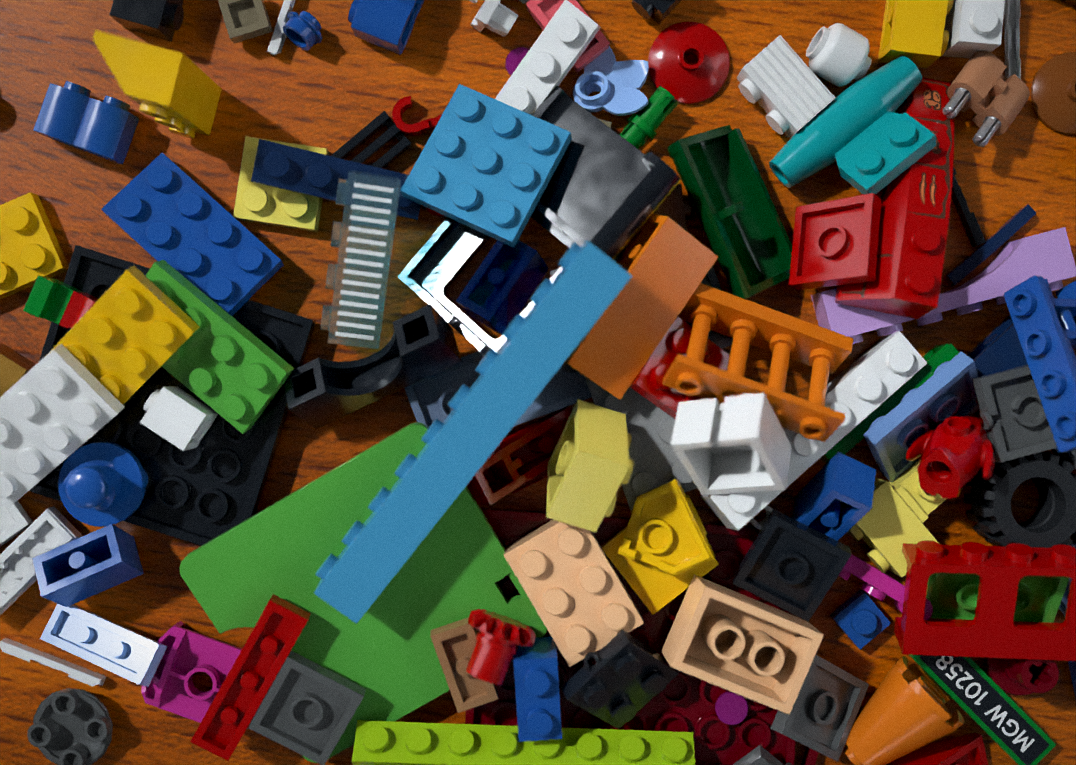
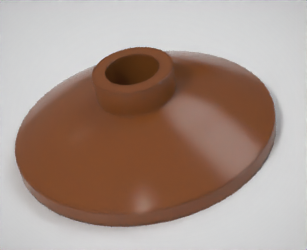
(1055, 94)

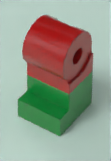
(58, 302)

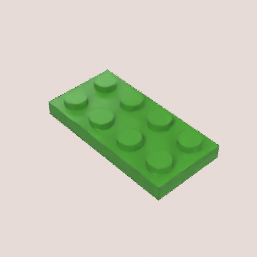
(222, 358)

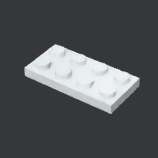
(48, 419)

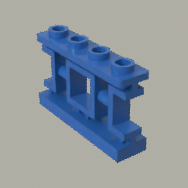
(1048, 338)

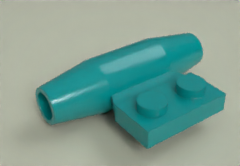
(860, 133)

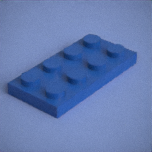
(193, 234)

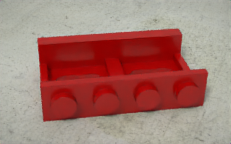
(993, 629)

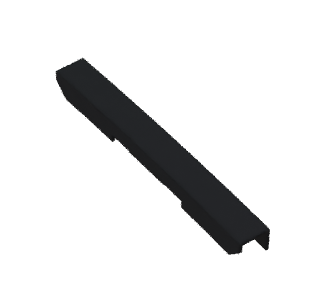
(968, 219)

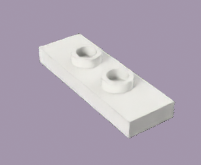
(16, 561)

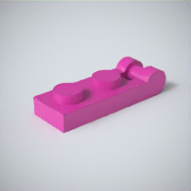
(878, 583)

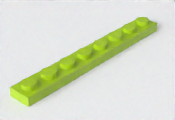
(499, 745)

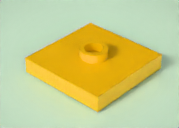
(648, 582)

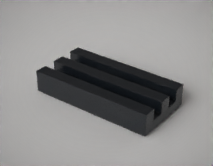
(367, 132)

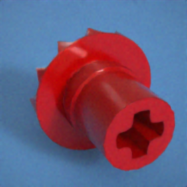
(496, 644)

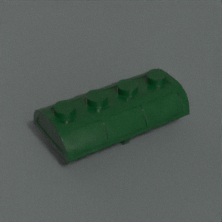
(734, 209)

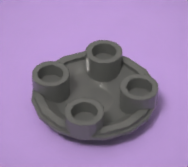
(71, 728)

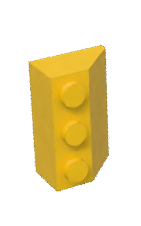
(162, 83)

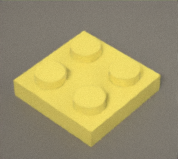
(271, 204)

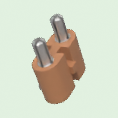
(988, 94)

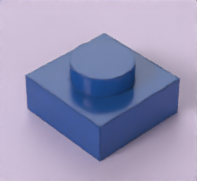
(860, 619)

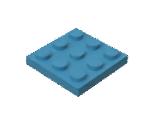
(486, 165)

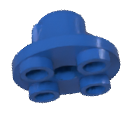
(102, 484)

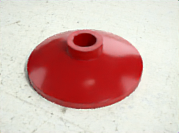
(689, 82)

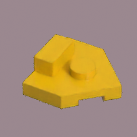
(666, 531)

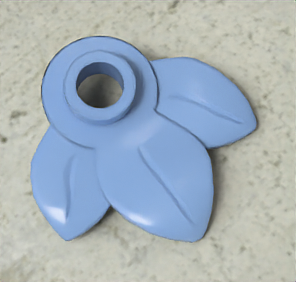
(617, 83)

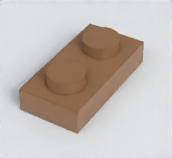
(454, 649)

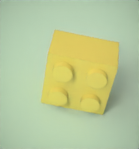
(588, 466)

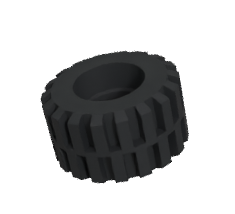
(1056, 510)

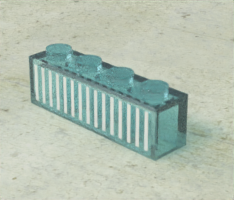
(362, 260)

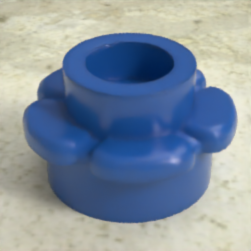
(303, 30)

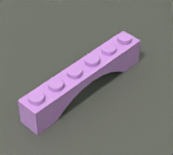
(1036, 255)

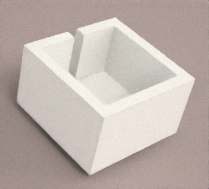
(732, 444)

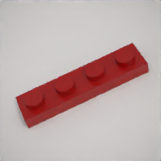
(250, 677)

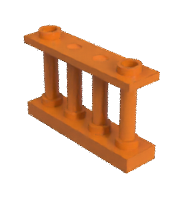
(772, 331)

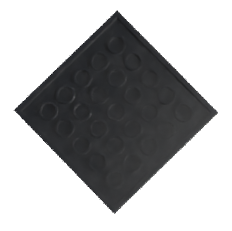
(222, 480)

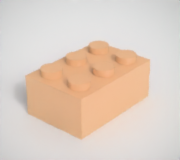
(572, 588)
(741, 644)

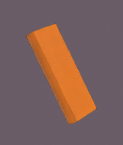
(665, 273)

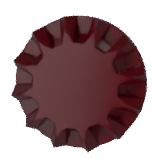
(1023, 675)

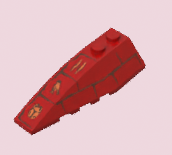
(913, 219)

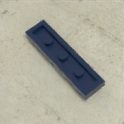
(315, 173)

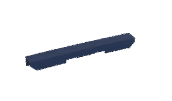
(991, 245)

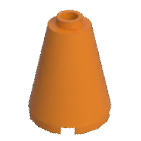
(900, 717)

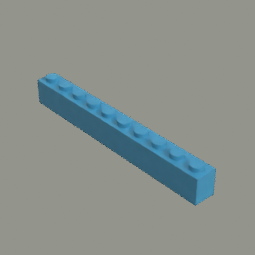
(472, 430)

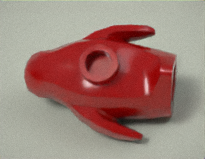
(952, 455)

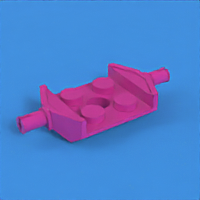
(173, 681)

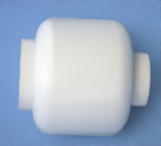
(839, 54)

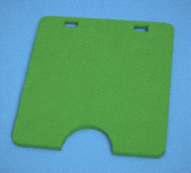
(391, 643)

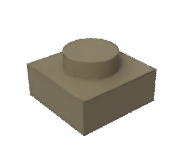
(245, 19)

